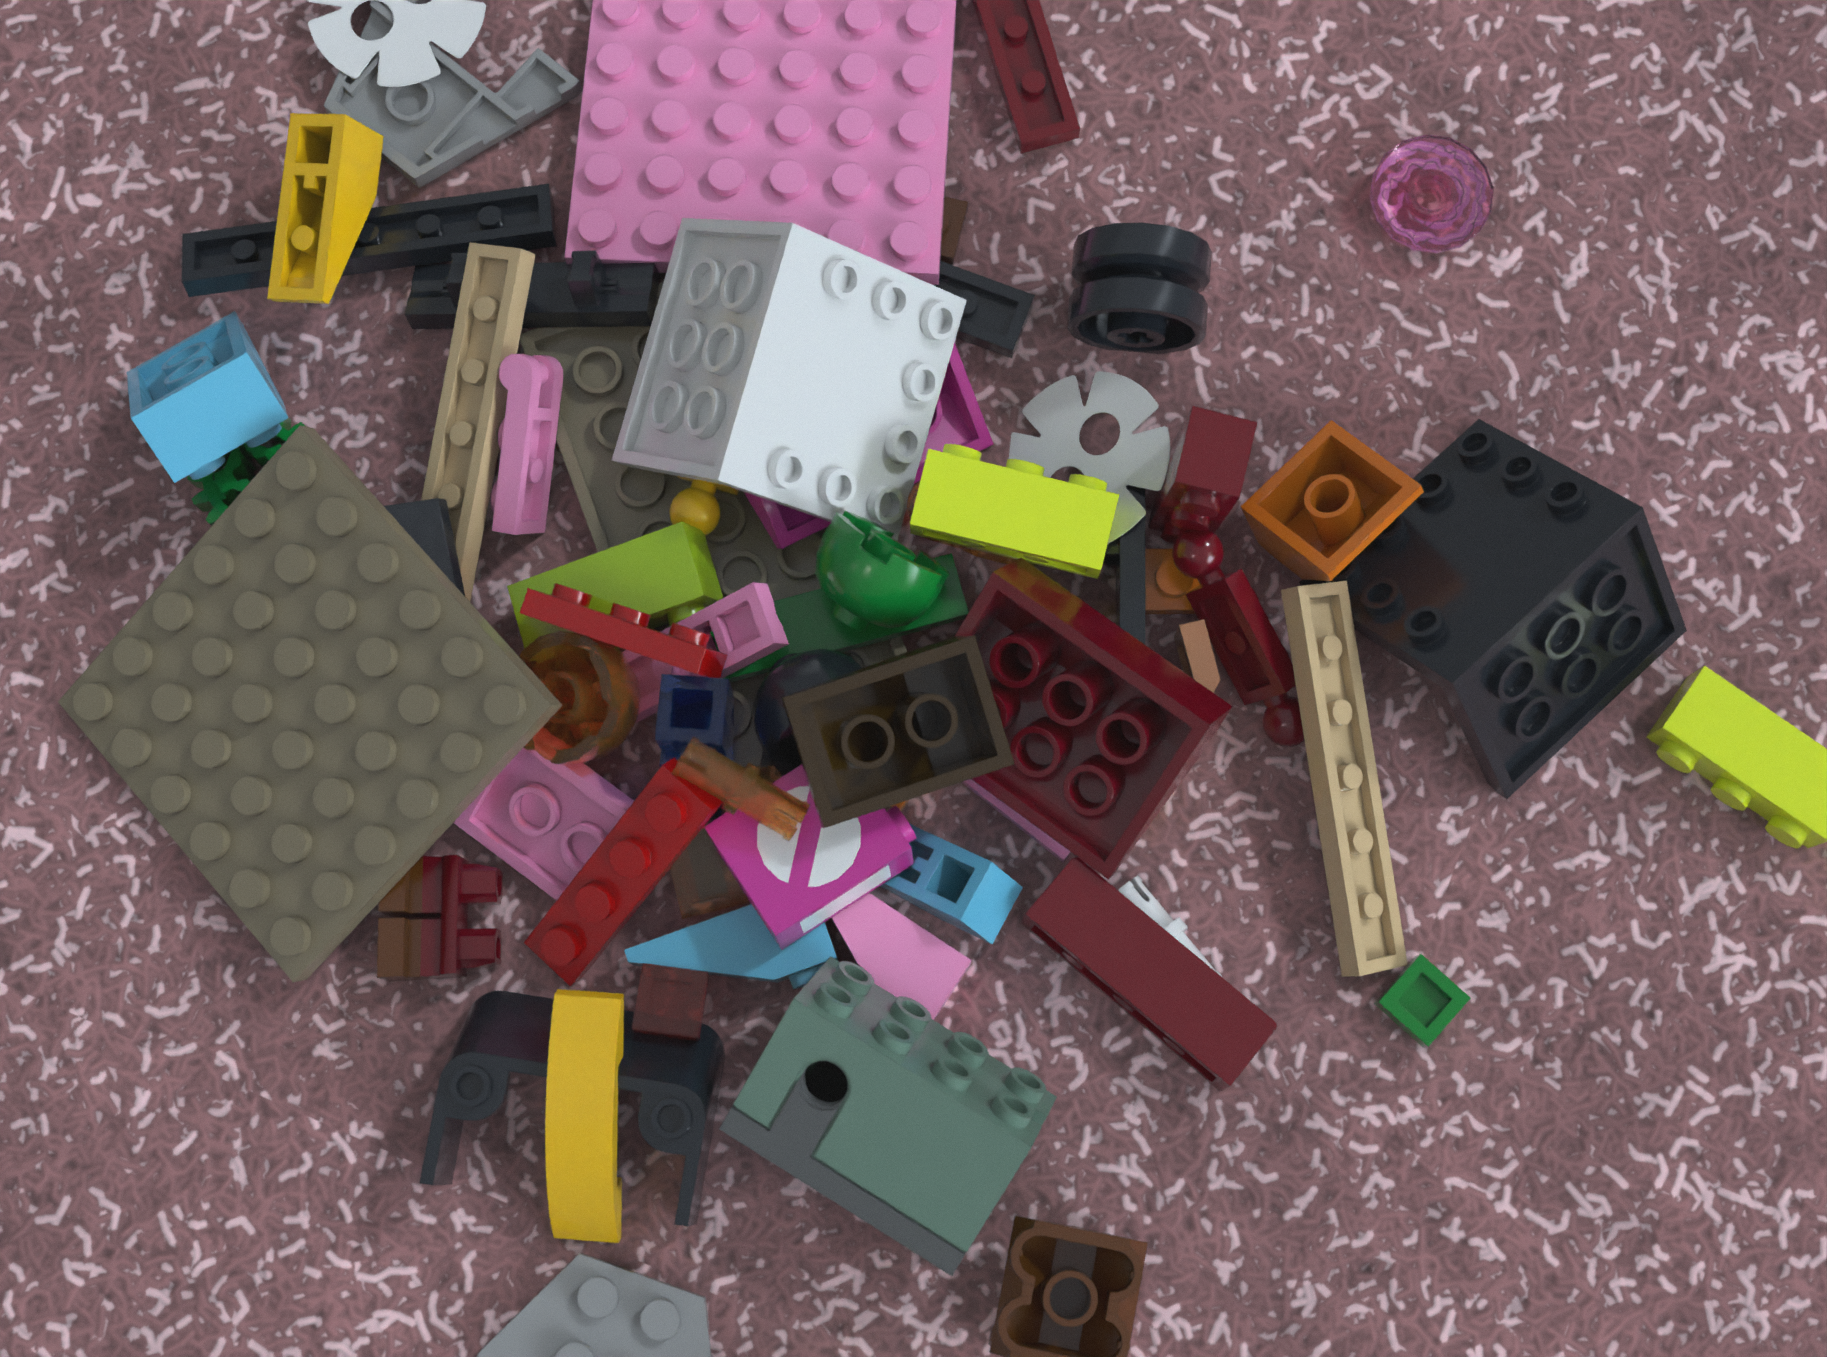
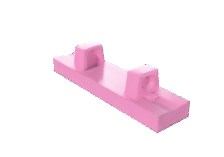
(743, 628)

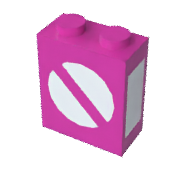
(817, 871)

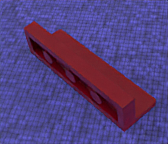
(1149, 974)

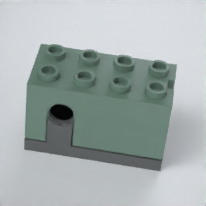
(889, 1112)

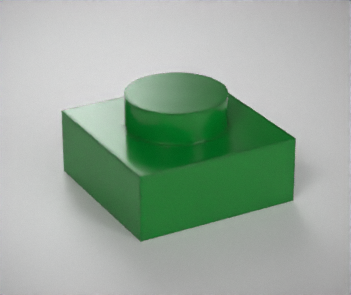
(1422, 1000)

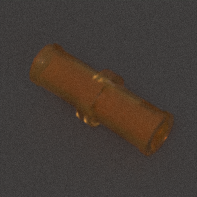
(740, 788)

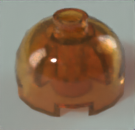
(595, 692)

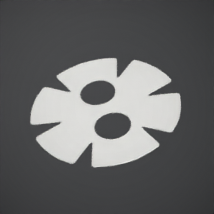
(405, 50)
(1133, 461)

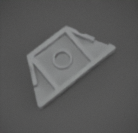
(606, 1313)

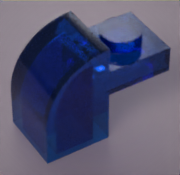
(698, 709)

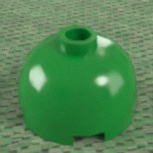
(874, 574)

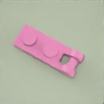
(526, 443)

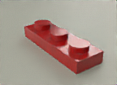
(625, 629)

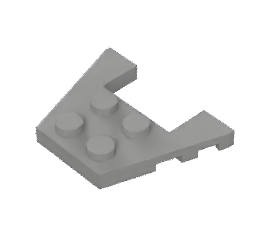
(448, 117)

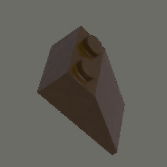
(897, 729)

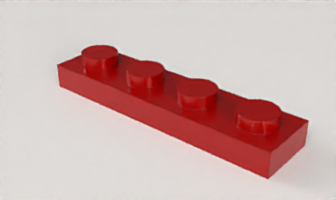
(621, 873)

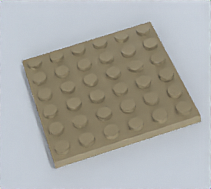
(307, 703)

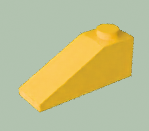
(322, 204)

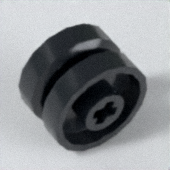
(1139, 288)

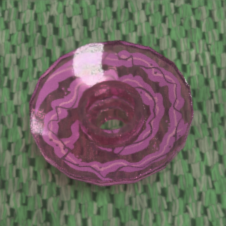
(1439, 168)

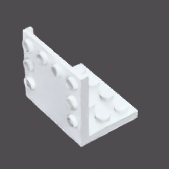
(790, 370)

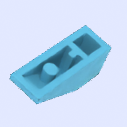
(956, 886)
(738, 948)

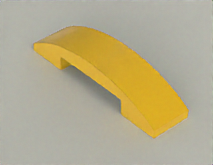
(584, 1115)

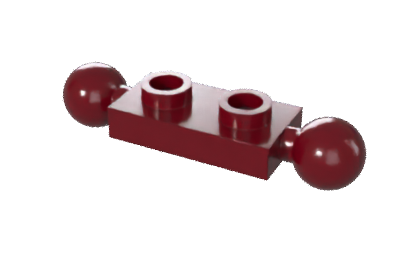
(1241, 634)

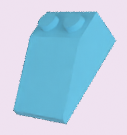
(204, 399)

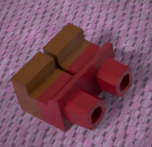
(444, 945)

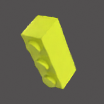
(1014, 510)
(1747, 756)

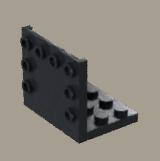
(1515, 597)

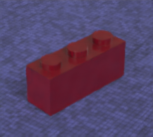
(1203, 473)

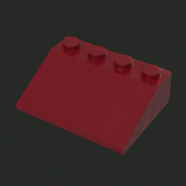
(1088, 715)

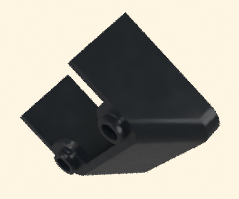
(512, 1034)

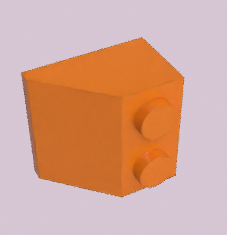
(1328, 504)

